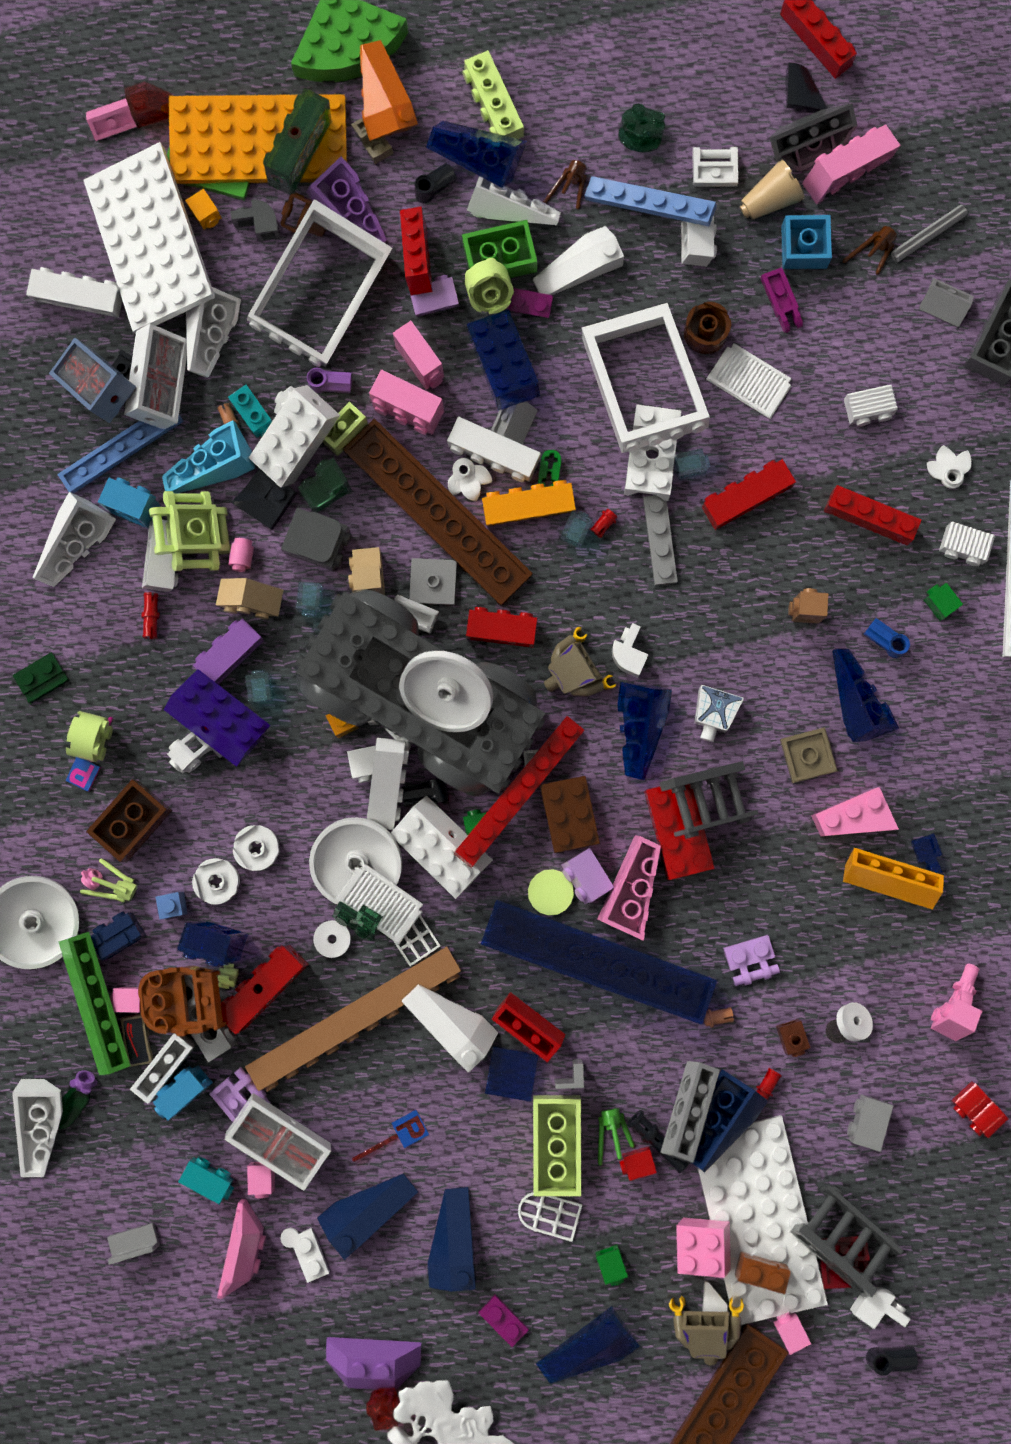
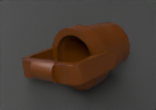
(315, 228)

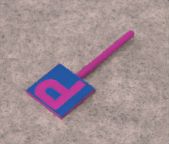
(84, 772)

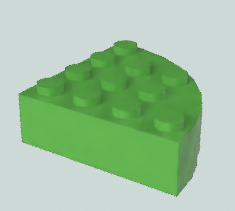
(335, 35)

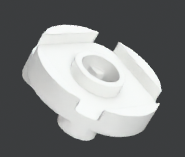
(243, 846)
(205, 874)

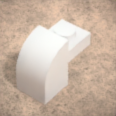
(628, 658)
(873, 1308)

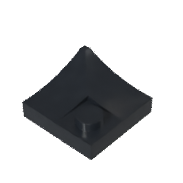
(264, 499)

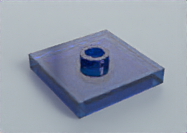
(511, 1073)

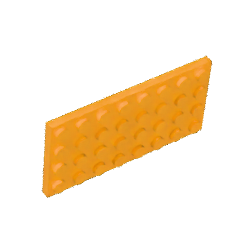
(230, 135)

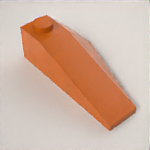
(384, 97)

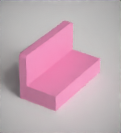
(110, 119)

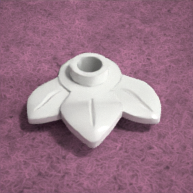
(948, 463)
(470, 482)

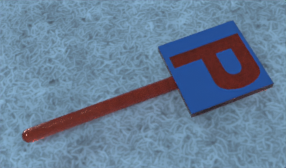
(408, 1130)

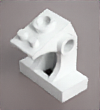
(183, 758)

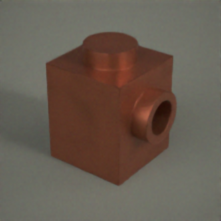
(793, 1038)

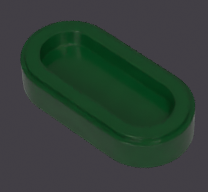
(72, 1104)

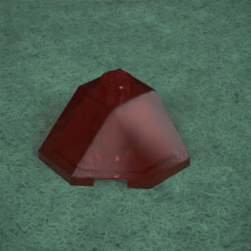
(147, 103)

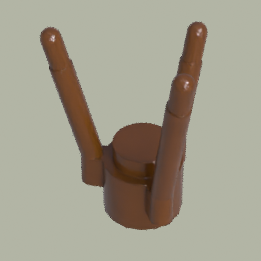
(573, 175)
(882, 240)

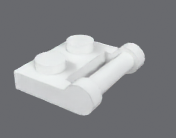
(715, 173)

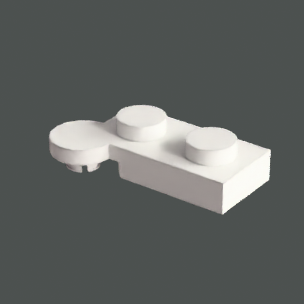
(307, 1252)

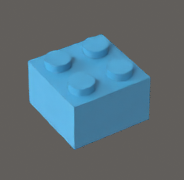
(806, 241)
(127, 501)

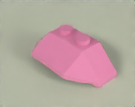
(243, 1250)

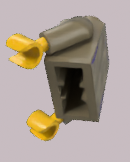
(574, 669)
(707, 1333)

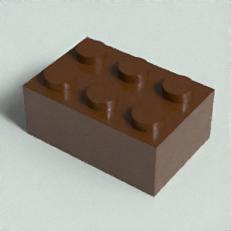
(569, 814)
(129, 821)

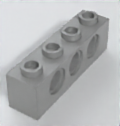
(210, 1046)
(690, 1111)

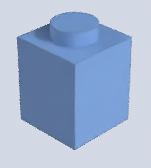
(171, 905)

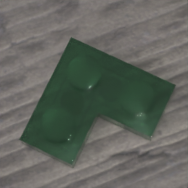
(363, 922)

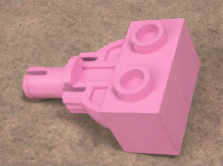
(957, 1016)

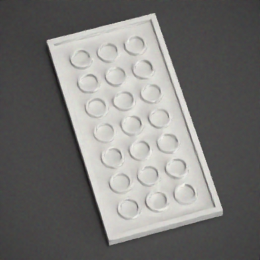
(148, 238)
(761, 1198)

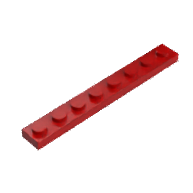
(518, 792)

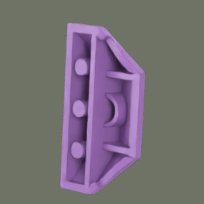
(372, 1362)

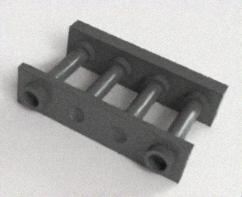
(712, 777)
(825, 1249)

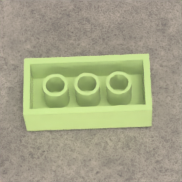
(556, 1145)

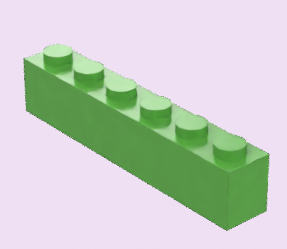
(94, 1004)

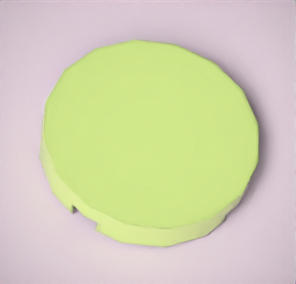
(550, 892)

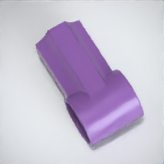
(332, 381)

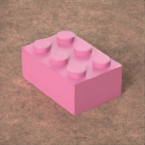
(406, 403)

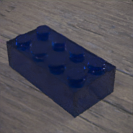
(503, 360)
(211, 942)

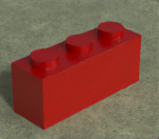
(501, 627)
(528, 1027)

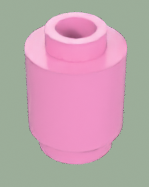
(241, 554)

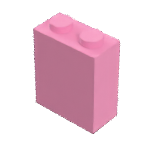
(419, 355)

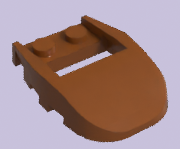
(165, 1000)

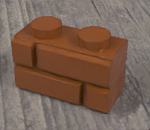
(762, 1272)

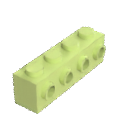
(492, 95)

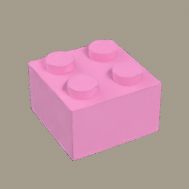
(703, 1247)

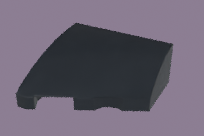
(802, 90)

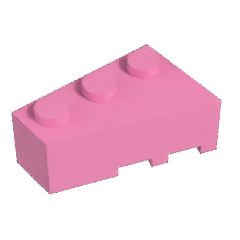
(856, 815)

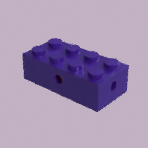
(216, 717)

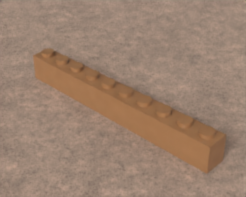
(350, 1020)

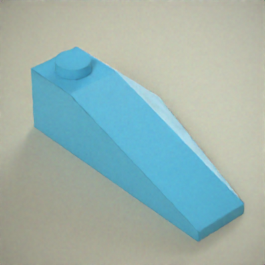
(215, 461)

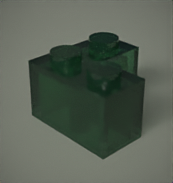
(325, 487)

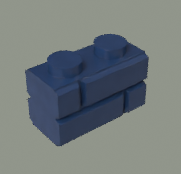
(117, 935)

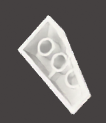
(509, 205)
(585, 259)
(208, 330)
(72, 534)
(457, 1029)
(37, 1121)

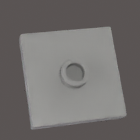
(433, 581)

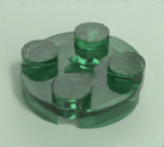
(652, 123)

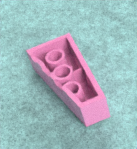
(850, 162)
(630, 898)

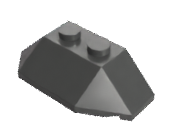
(813, 135)

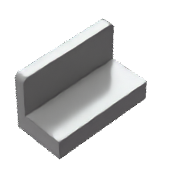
(946, 302)
(515, 421)
(577, 1080)
(133, 1243)

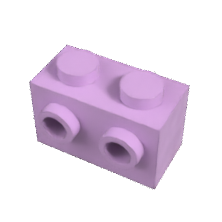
(441, 298)
(586, 876)

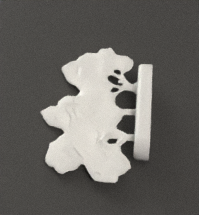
(435, 1404)

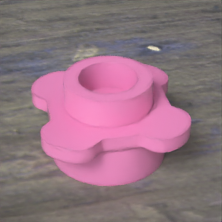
(87, 878)

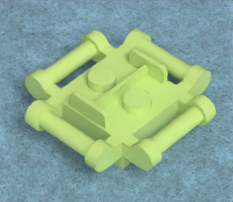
(191, 530)

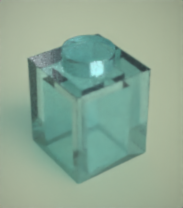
(691, 464)
(577, 529)
(309, 598)
(259, 687)

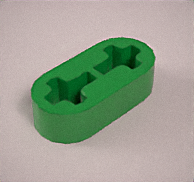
(555, 471)

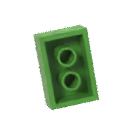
(507, 244)

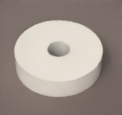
(328, 949)
(845, 1021)

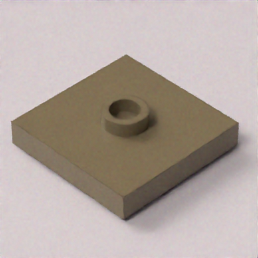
(808, 755)

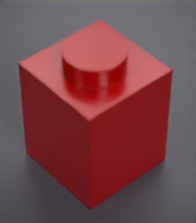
(637, 1163)

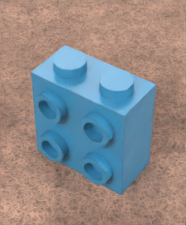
(178, 1095)

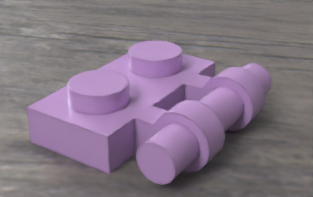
(749, 953)
(230, 1097)

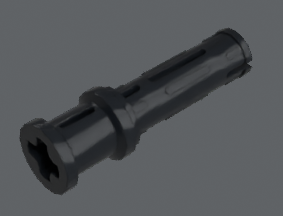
(648, 1134)

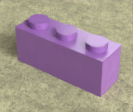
(228, 651)

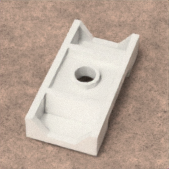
(648, 474)

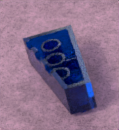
(479, 151)

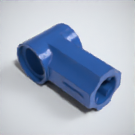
(885, 636)

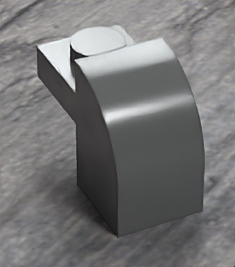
(259, 215)

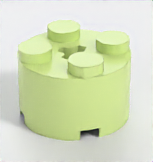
(489, 286)
(88, 736)

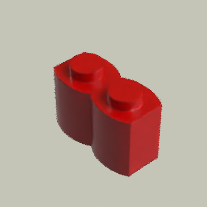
(979, 1109)

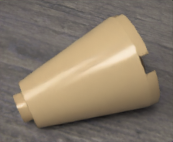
(772, 193)

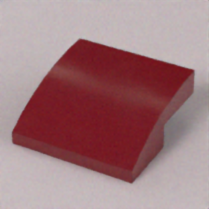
(829, 1277)

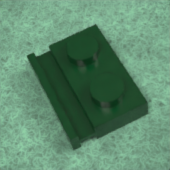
(41, 677)

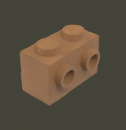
(809, 606)

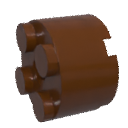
(704, 340)

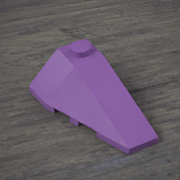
(342, 193)

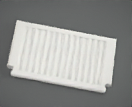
(750, 380)
(383, 897)

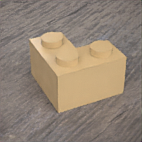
(366, 570)
(249, 596)

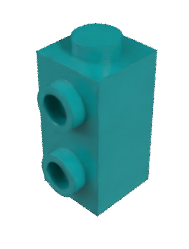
(250, 411)
(207, 1180)

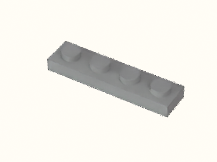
(660, 540)

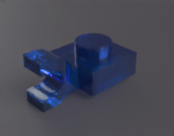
(927, 850)

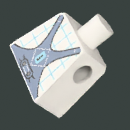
(715, 711)

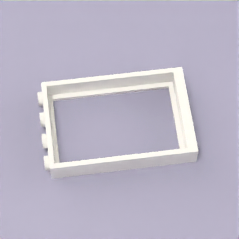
(350, 233)
(658, 432)

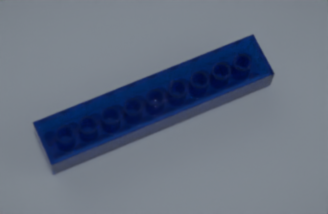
(599, 962)

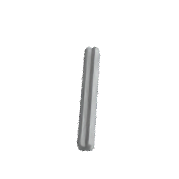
(929, 233)

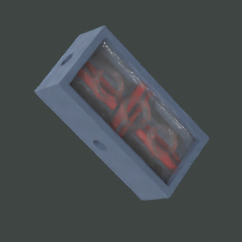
(92, 380)

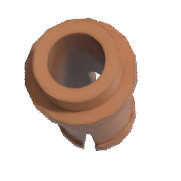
(228, 415)
(718, 1017)

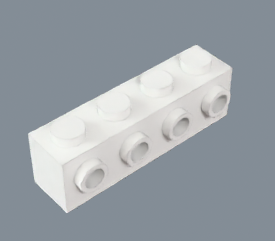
(74, 292)
(493, 449)
(385, 782)

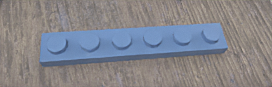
(650, 201)
(111, 454)

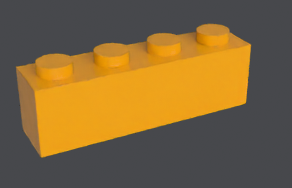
(528, 504)
(893, 878)

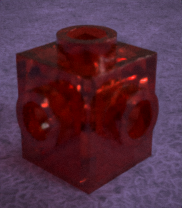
(381, 1408)

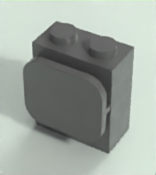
(316, 539)

